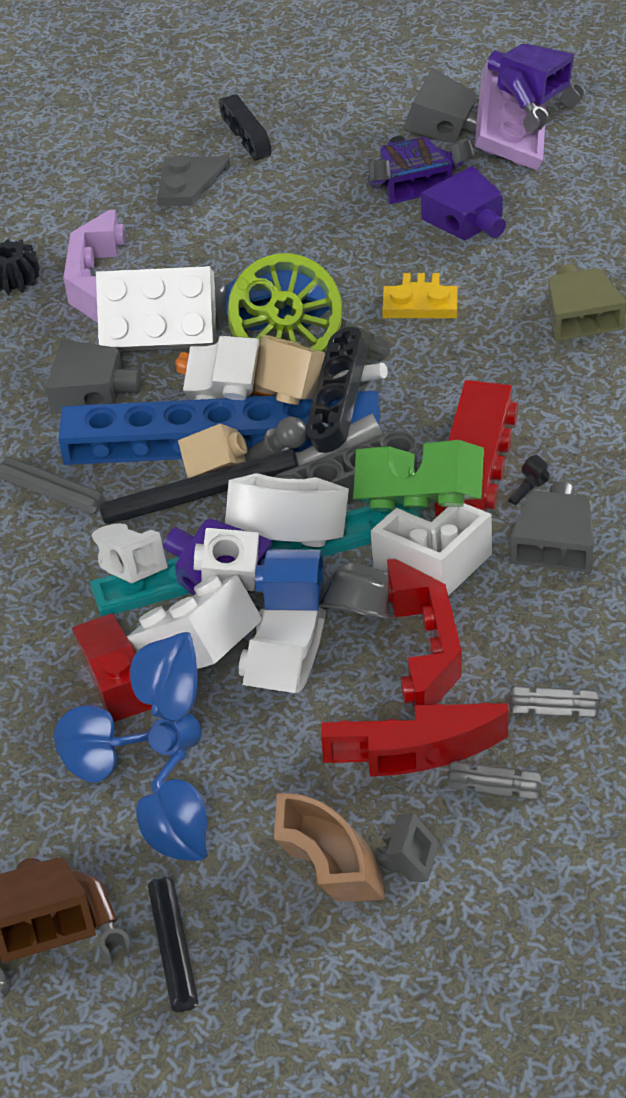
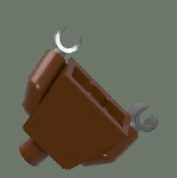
(51, 907)

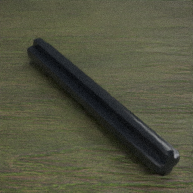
(194, 487)

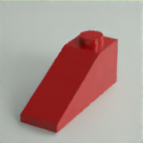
(109, 663)

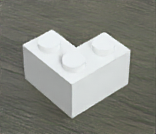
(443, 549)
(214, 616)

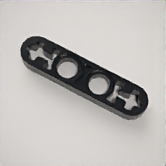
(329, 389)

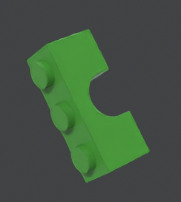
(447, 476)

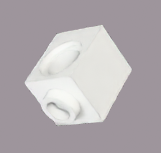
(238, 544)

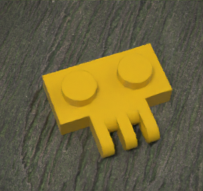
(420, 299)

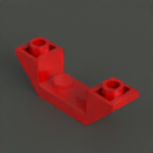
(418, 593)

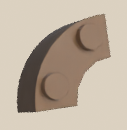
(340, 855)

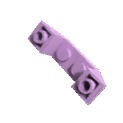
(92, 240)

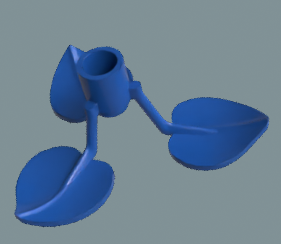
(166, 678)

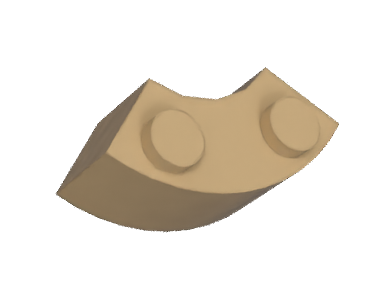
(287, 369)

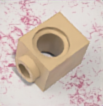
(212, 450)

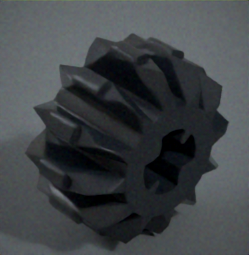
(17, 265)

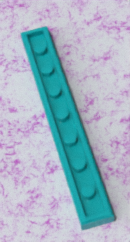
(118, 595)

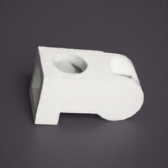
(128, 552)

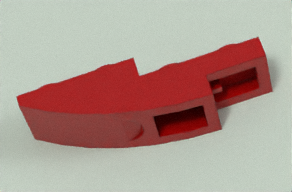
(409, 746)

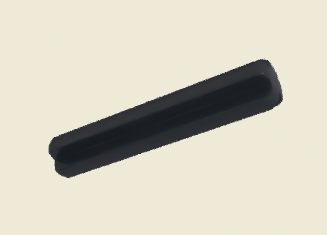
(172, 945)

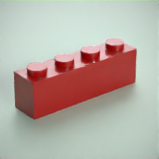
(483, 421)

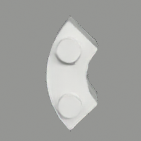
(222, 369)
(287, 508)
(282, 649)

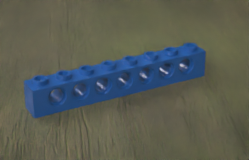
(153, 428)

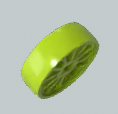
(250, 280)

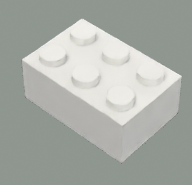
(156, 308)

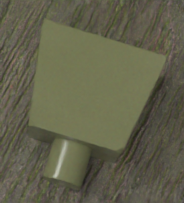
(583, 303)

